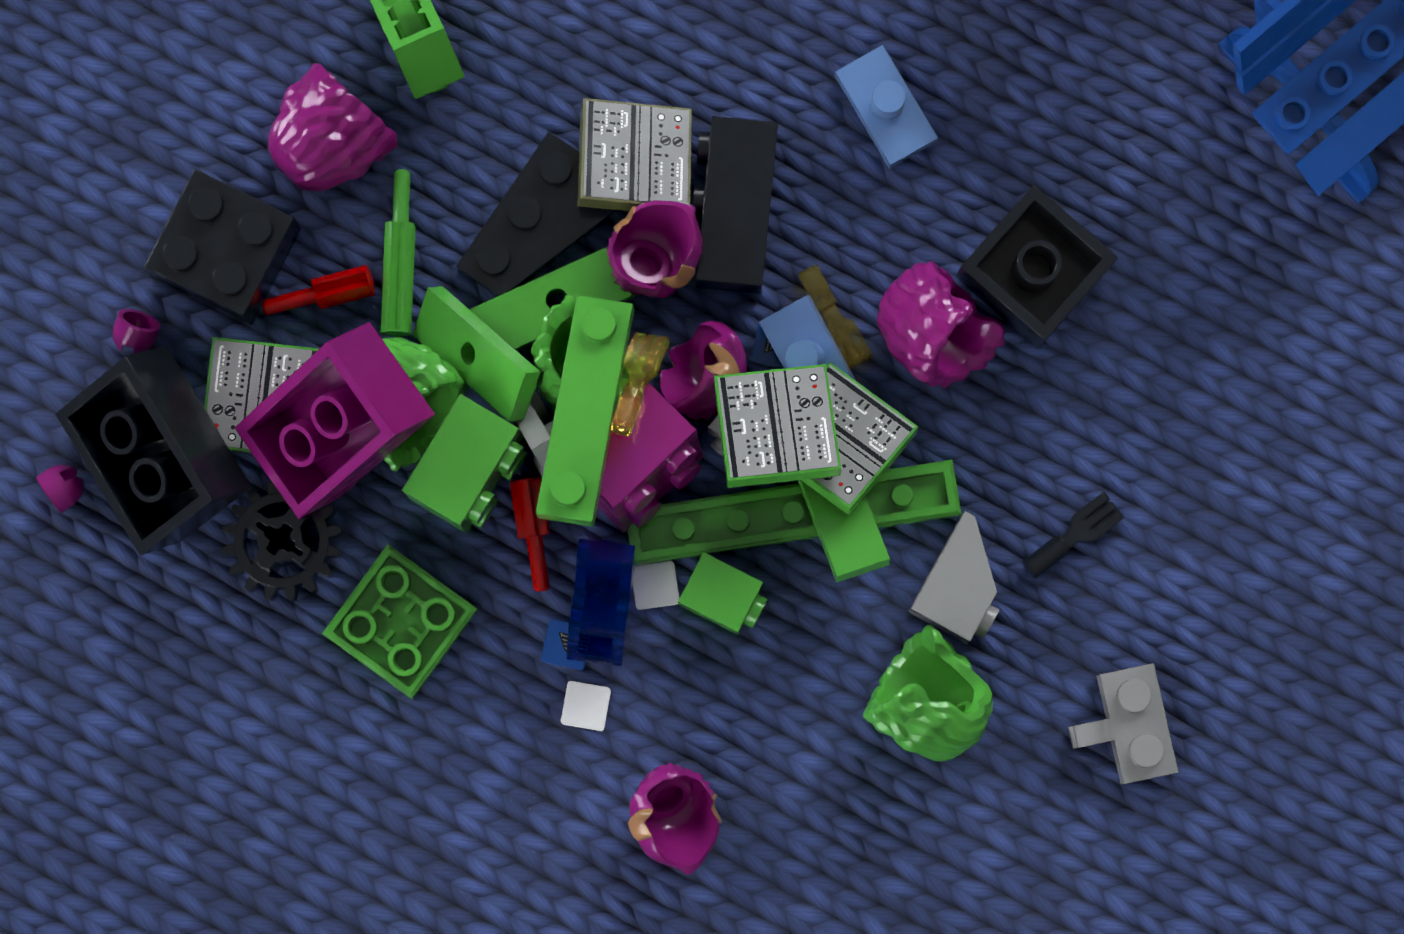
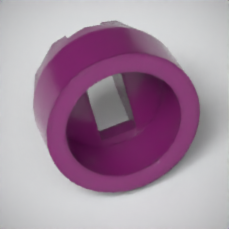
(135, 330)
(61, 486)

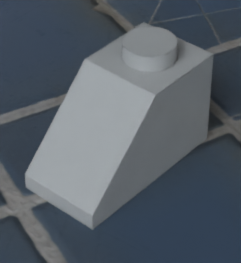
(959, 586)

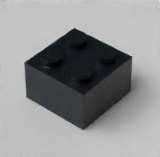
(223, 247)
(1036, 266)

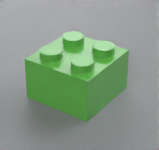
(466, 465)

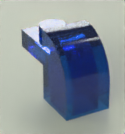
(601, 602)

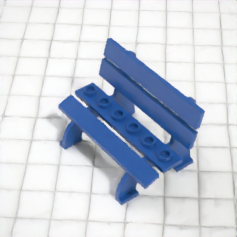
(1325, 86)

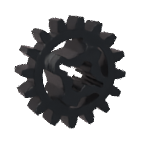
(268, 564)

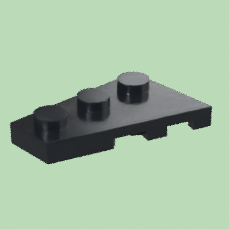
(532, 221)

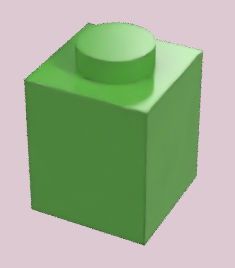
(723, 594)

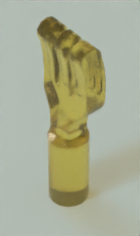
(842, 329)
(642, 365)

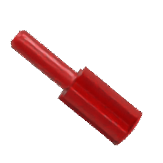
(326, 291)
(525, 499)

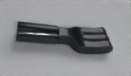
(1085, 526)

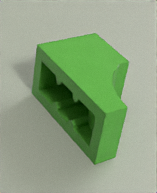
(419, 44)

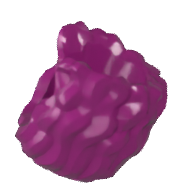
(326, 133)
(936, 326)

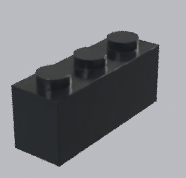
(735, 203)

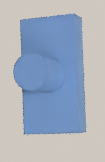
(886, 106)
(802, 337)

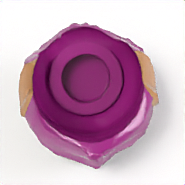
(655, 248)
(690, 381)
(675, 817)

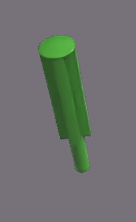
(398, 263)

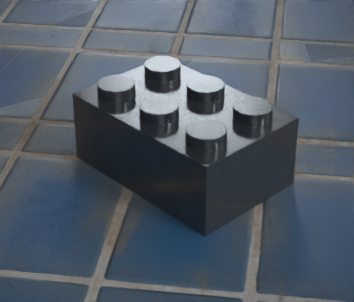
(153, 449)

